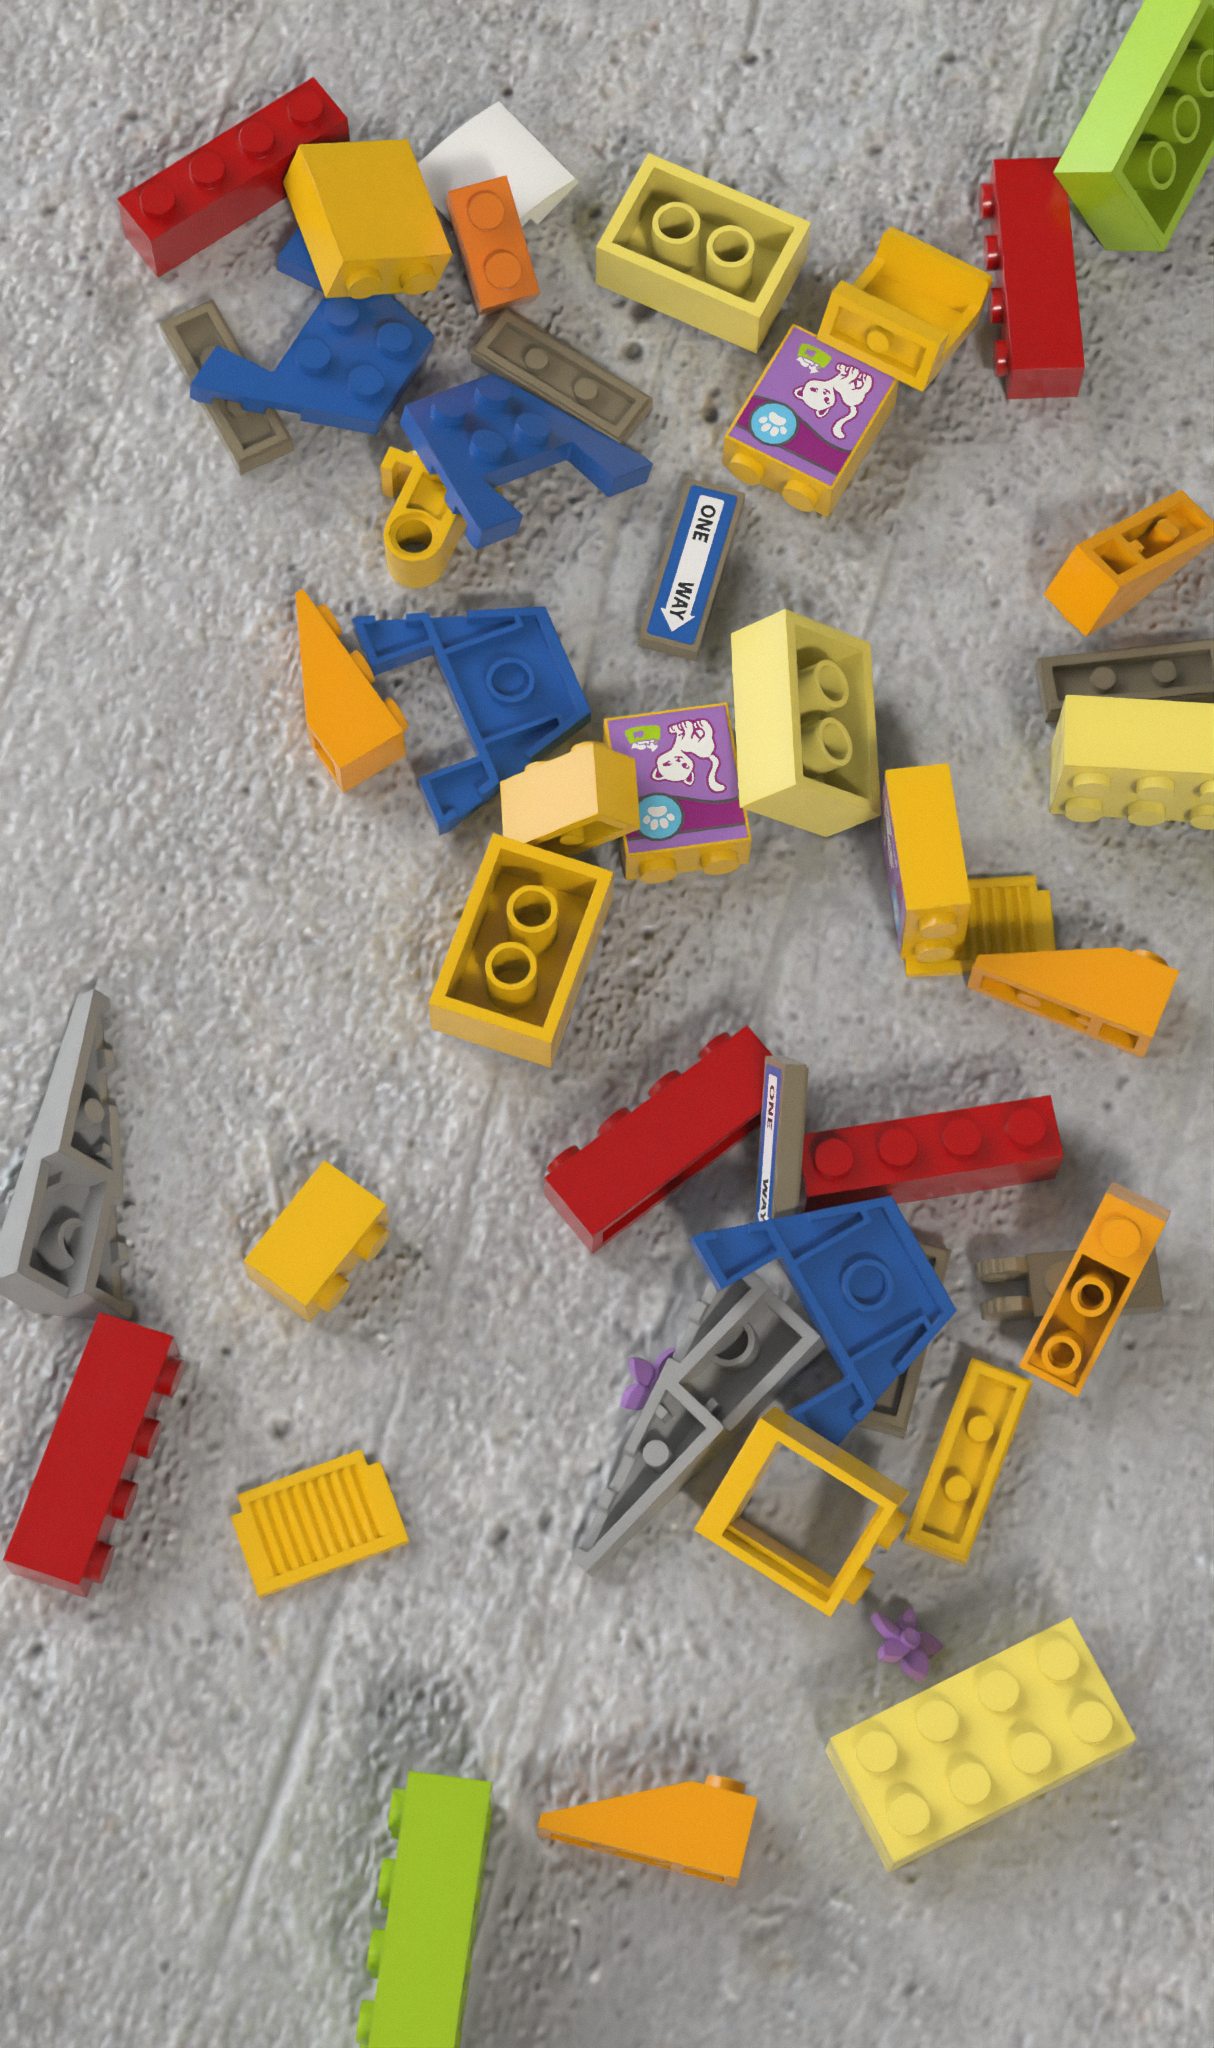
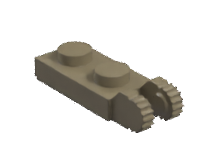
(1043, 1276)

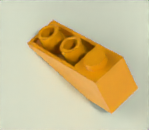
(345, 716)
(1095, 1288)

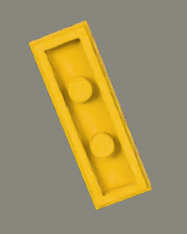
(967, 1462)

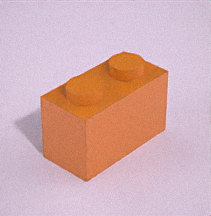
(492, 245)

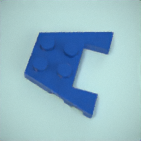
(341, 367)
(498, 433)
(505, 684)
(860, 1286)

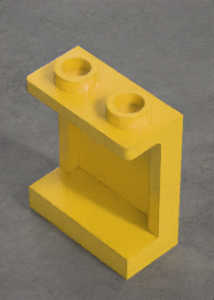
(906, 309)

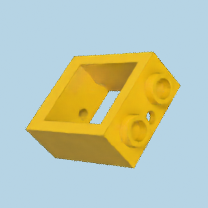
(771, 1558)

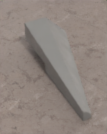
(62, 1220)
(725, 1372)

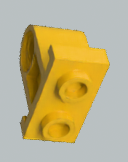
(417, 517)

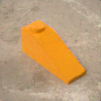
(1129, 561)
(1092, 991)
(672, 1827)

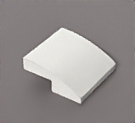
(494, 147)

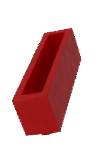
(227, 178)
(1034, 279)
(661, 1142)
(932, 1155)
(94, 1455)

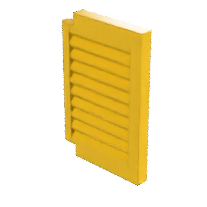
(1003, 918)
(317, 1522)

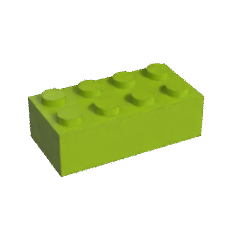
(1146, 129)
(431, 1913)

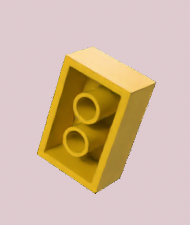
(521, 950)

